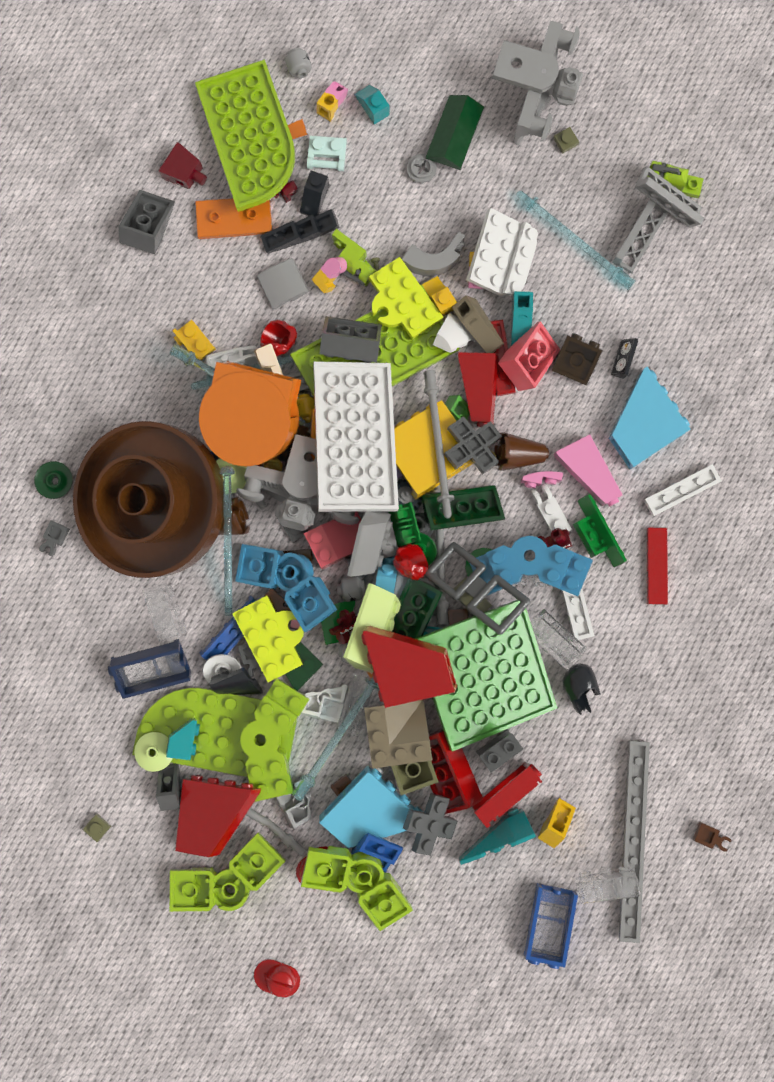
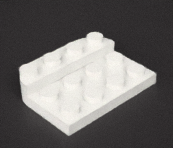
(502, 254)

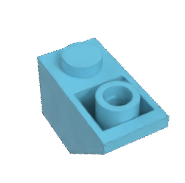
(387, 575)

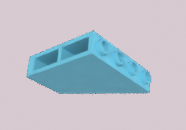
(647, 421)
(366, 807)

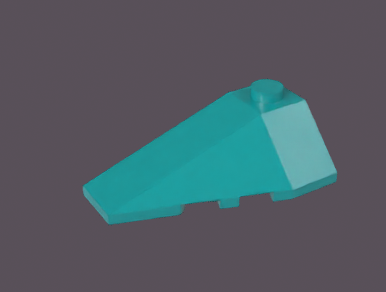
(509, 830)

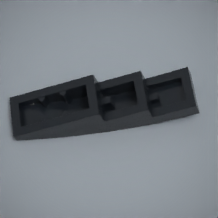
(299, 232)

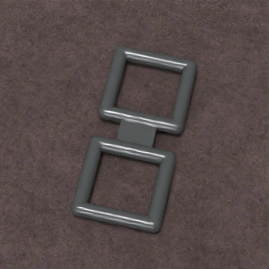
(477, 588)

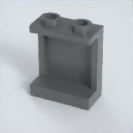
(499, 750)

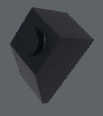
(314, 193)

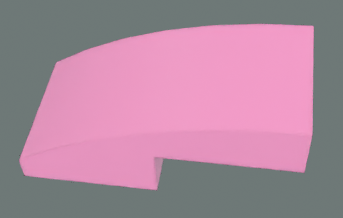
(535, 479)

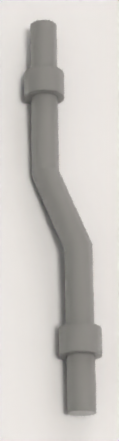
(288, 839)

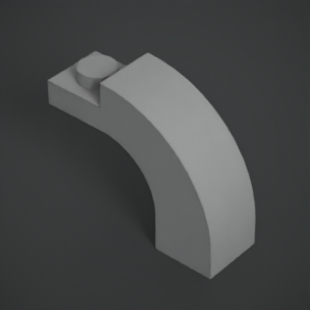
(434, 264)

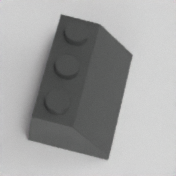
(350, 339)

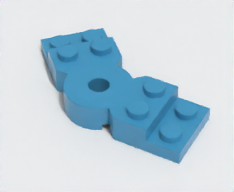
(552, 565)
(272, 568)

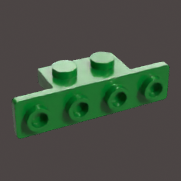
(596, 533)

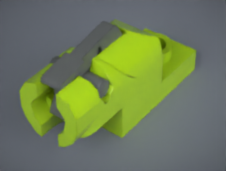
(679, 178)
(354, 255)

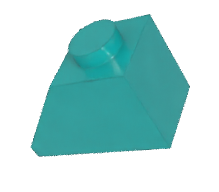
(373, 103)

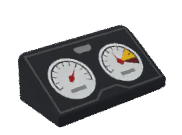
(624, 357)

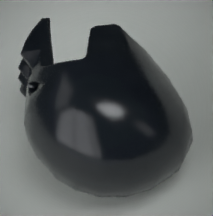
(577, 683)

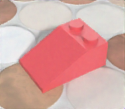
(529, 357)
(332, 541)

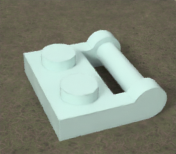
(326, 147)

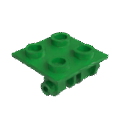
(405, 525)

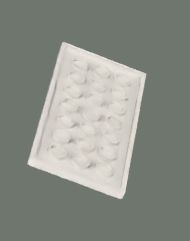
(355, 437)

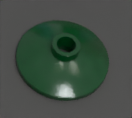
(44, 480)

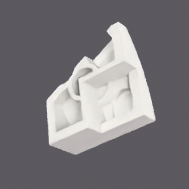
(452, 335)
(326, 704)

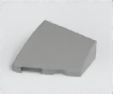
(295, 811)

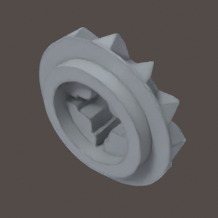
(417, 161)

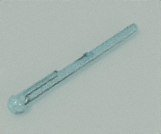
(227, 471)

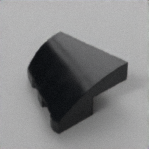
(235, 683)

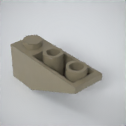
(477, 323)

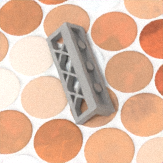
(667, 200)
(633, 236)

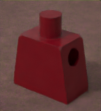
(182, 168)

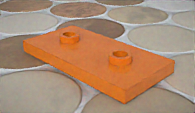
(221, 219)

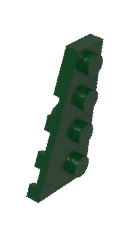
(303, 673)

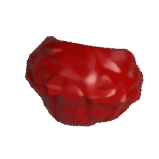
(280, 335)
(411, 562)

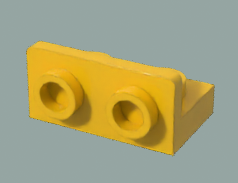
(193, 340)

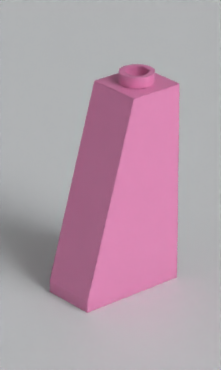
(590, 470)

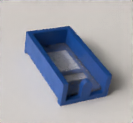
(550, 926)

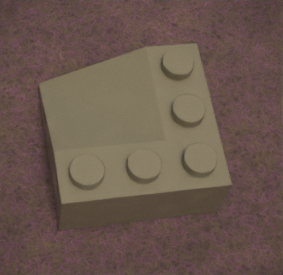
(398, 734)

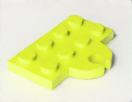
(402, 299)
(270, 637)

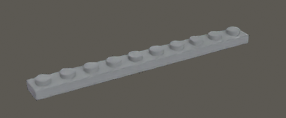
(634, 836)

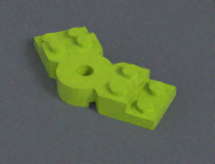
(274, 717)
(203, 887)
(376, 891)

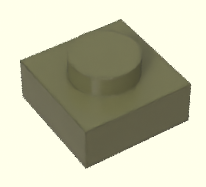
(566, 140)
(97, 827)

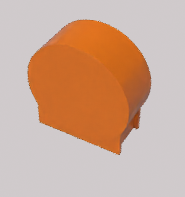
(249, 414)

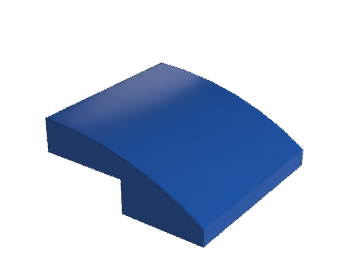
(379, 848)

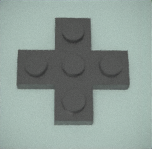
(473, 445)
(430, 824)

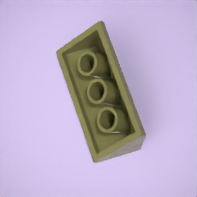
(414, 776)

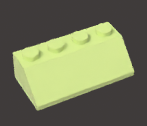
(376, 610)

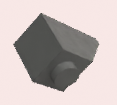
(169, 788)

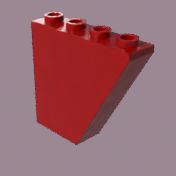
(407, 667)
(211, 813)

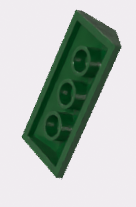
(455, 131)
(467, 508)
(416, 609)

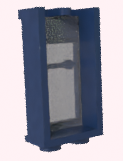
(150, 669)

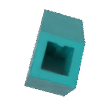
(181, 741)

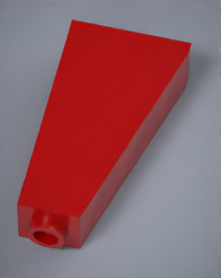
(480, 384)

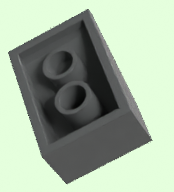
(145, 222)

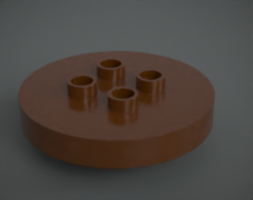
(148, 499)

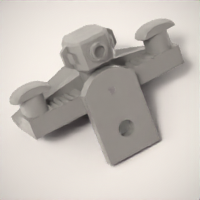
(541, 77)
(293, 488)

